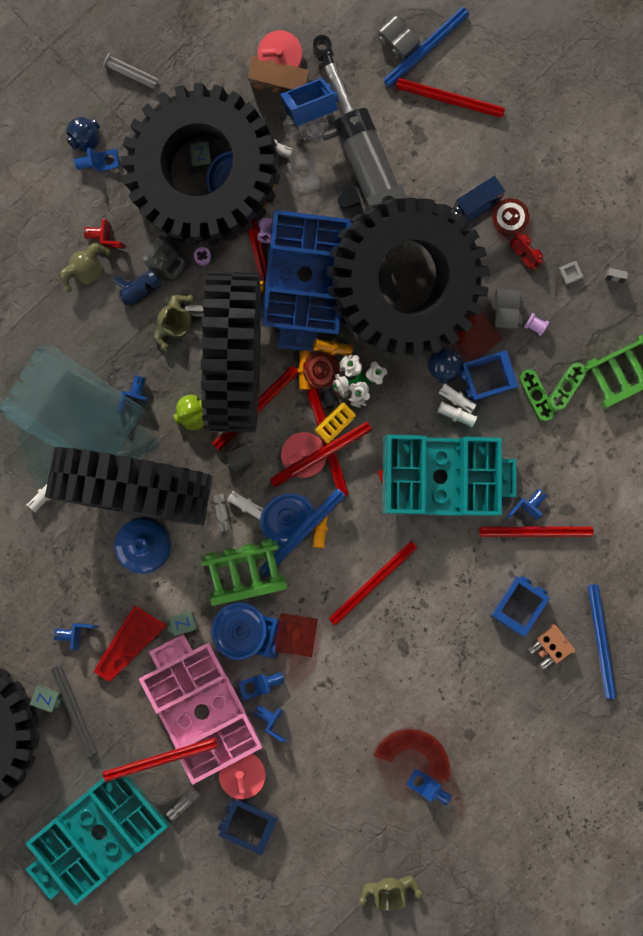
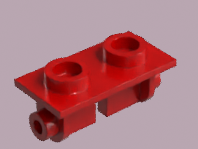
(532, 256)

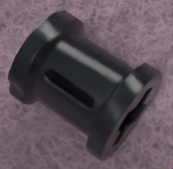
(328, 397)

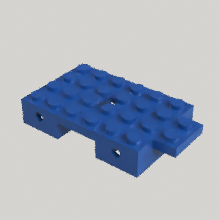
(291, 304)

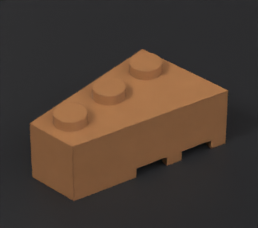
(276, 76)

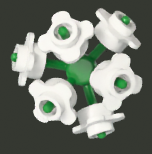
(360, 390)

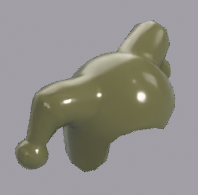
(84, 266)
(173, 320)
(390, 892)

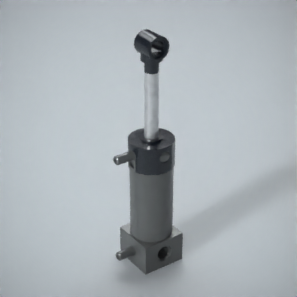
(359, 137)

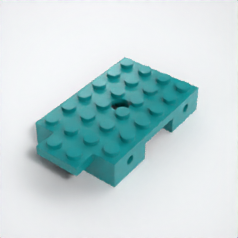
(473, 468)
(77, 861)

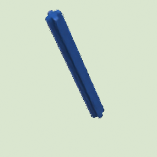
(426, 47)
(302, 532)
(602, 642)

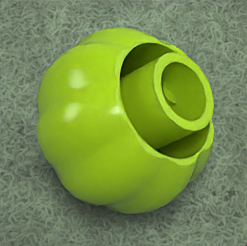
(189, 412)

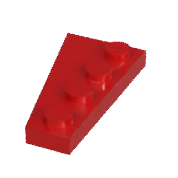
(129, 641)

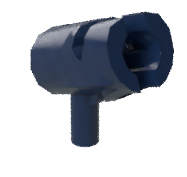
(136, 290)

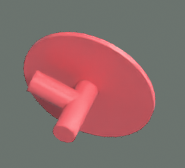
(281, 48)
(300, 446)
(243, 777)

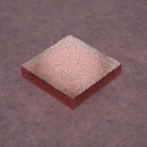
(479, 338)
(296, 635)

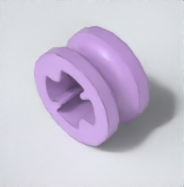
(203, 262)

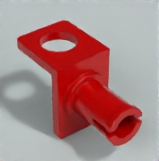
(103, 234)

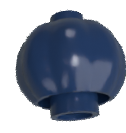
(83, 133)
(445, 365)

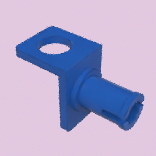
(97, 160)
(136, 390)
(531, 505)
(72, 635)
(261, 684)
(271, 720)
(429, 789)

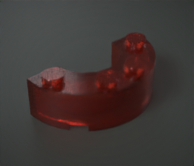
(419, 740)

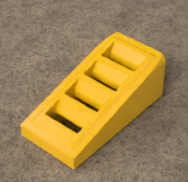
(344, 414)

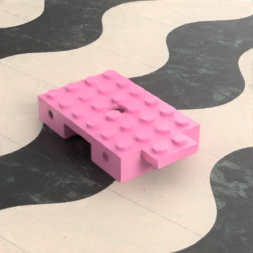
(191, 679)

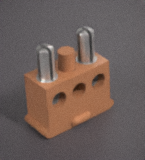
(561, 645)

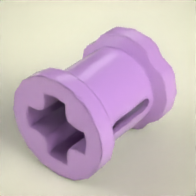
(265, 230)
(536, 324)

